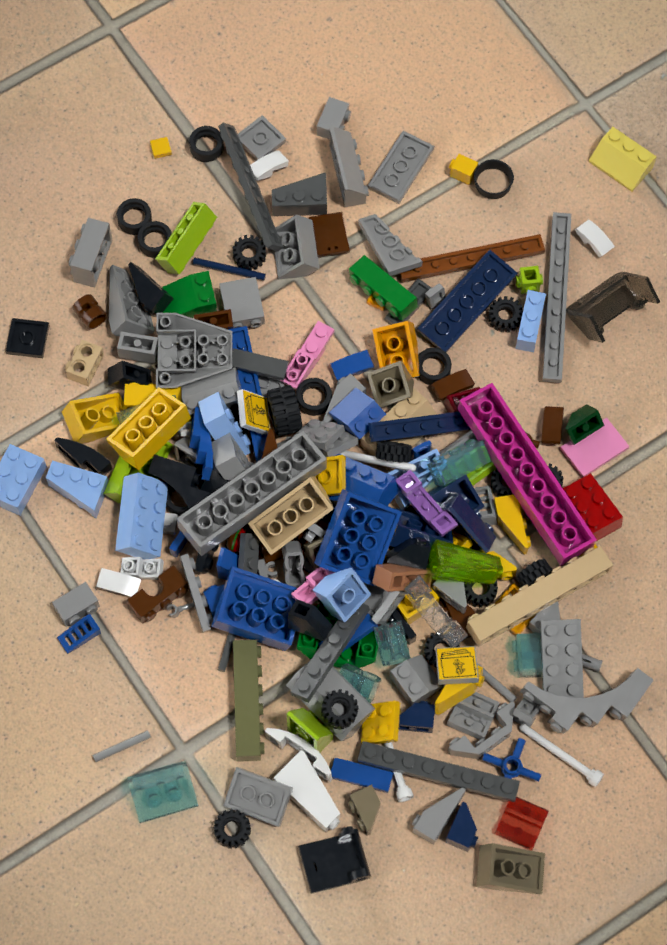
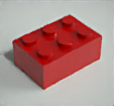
(594, 506)

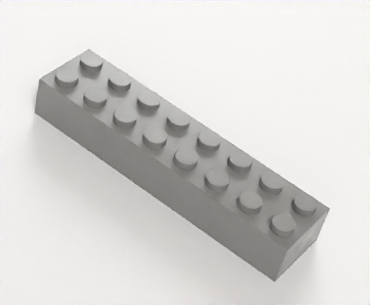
(251, 493)

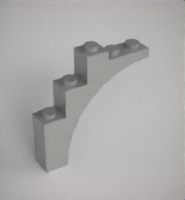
(591, 709)

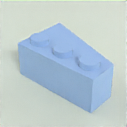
(220, 421)
(422, 473)
(78, 485)

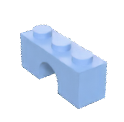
(530, 321)

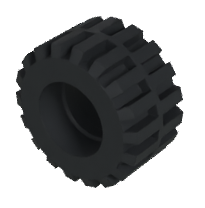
(284, 410)

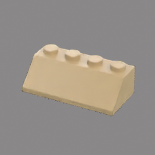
(408, 408)
(291, 515)

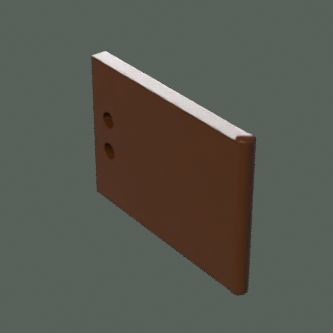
(330, 234)

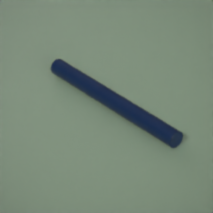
(230, 269)

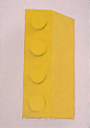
(149, 428)

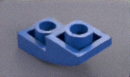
(353, 364)

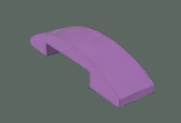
(424, 504)

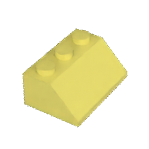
(622, 159)

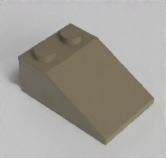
(510, 869)

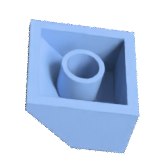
(342, 593)

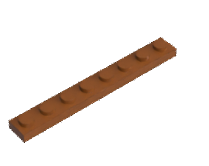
(470, 257)

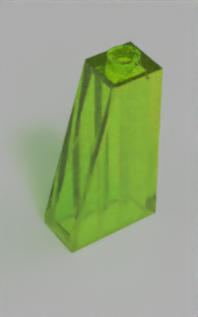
(463, 564)

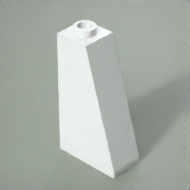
(309, 792)

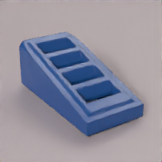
(420, 450)
(75, 629)

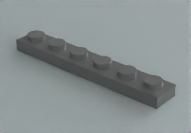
(327, 655)

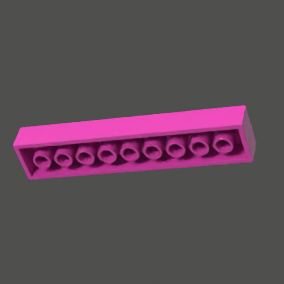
(526, 474)

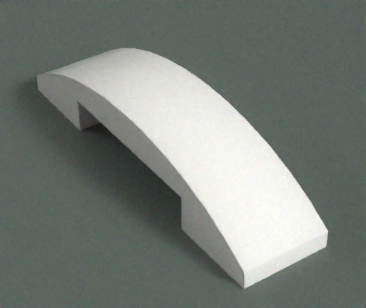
(281, 738)

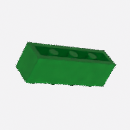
(383, 288)

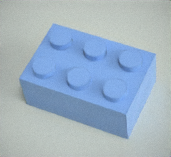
(19, 477)

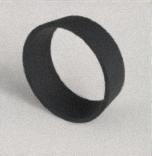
(493, 164)

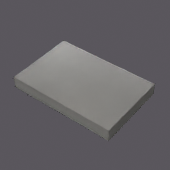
(258, 796)

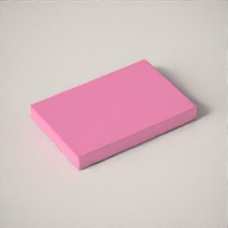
(595, 449)

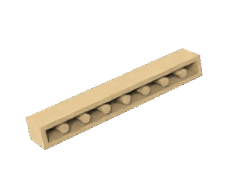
(539, 595)

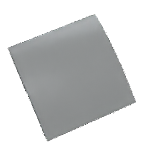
(474, 715)

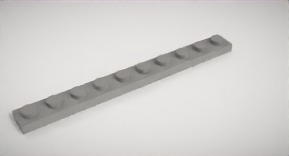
(557, 298)

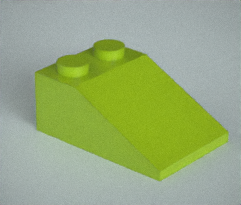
(305, 725)

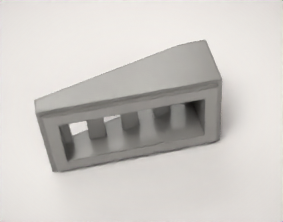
(490, 515)

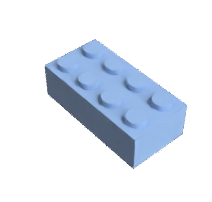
(141, 516)

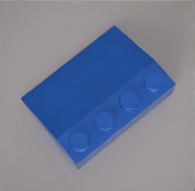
(369, 482)
(357, 535)
(255, 609)

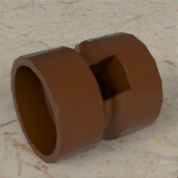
(89, 311)

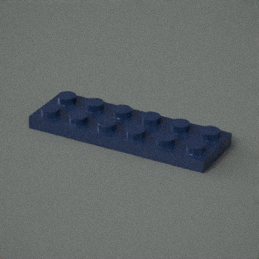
(467, 301)

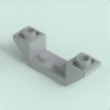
(463, 748)

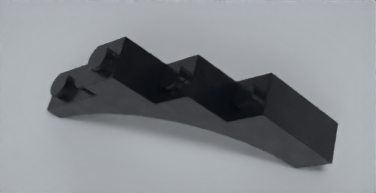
(184, 481)

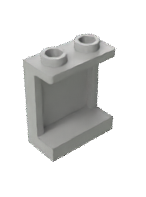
(244, 301)
(382, 603)

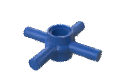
(515, 760)

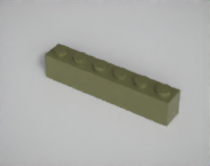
(247, 700)

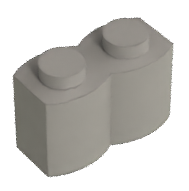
(293, 564)

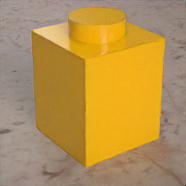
(463, 169)

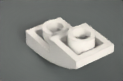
(267, 164)
(593, 235)
(142, 568)
(118, 582)

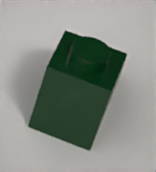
(583, 423)

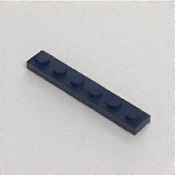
(417, 426)

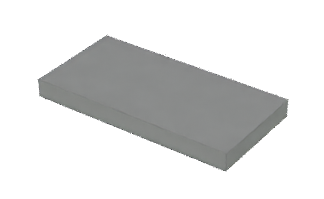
(401, 167)

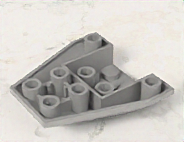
(190, 350)

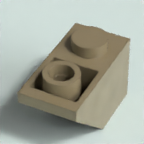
(366, 805)

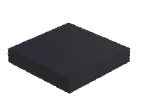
(27, 338)

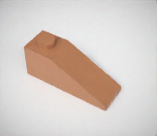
(396, 577)

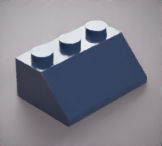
(462, 486)
(469, 522)
(414, 526)

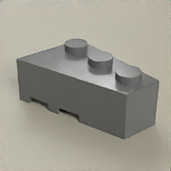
(301, 197)

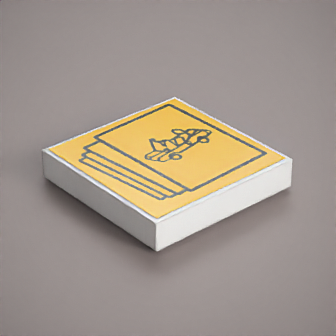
(253, 411)

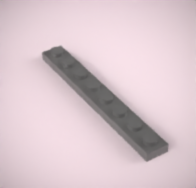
(250, 187)
(438, 771)

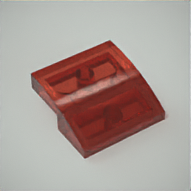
(522, 822)

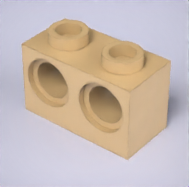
(89, 364)

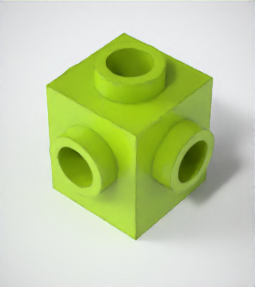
(529, 279)

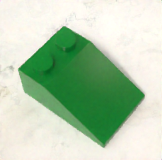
(191, 295)

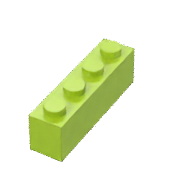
(186, 238)

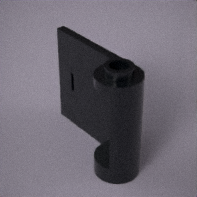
(337, 861)

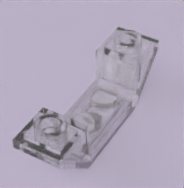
(433, 613)

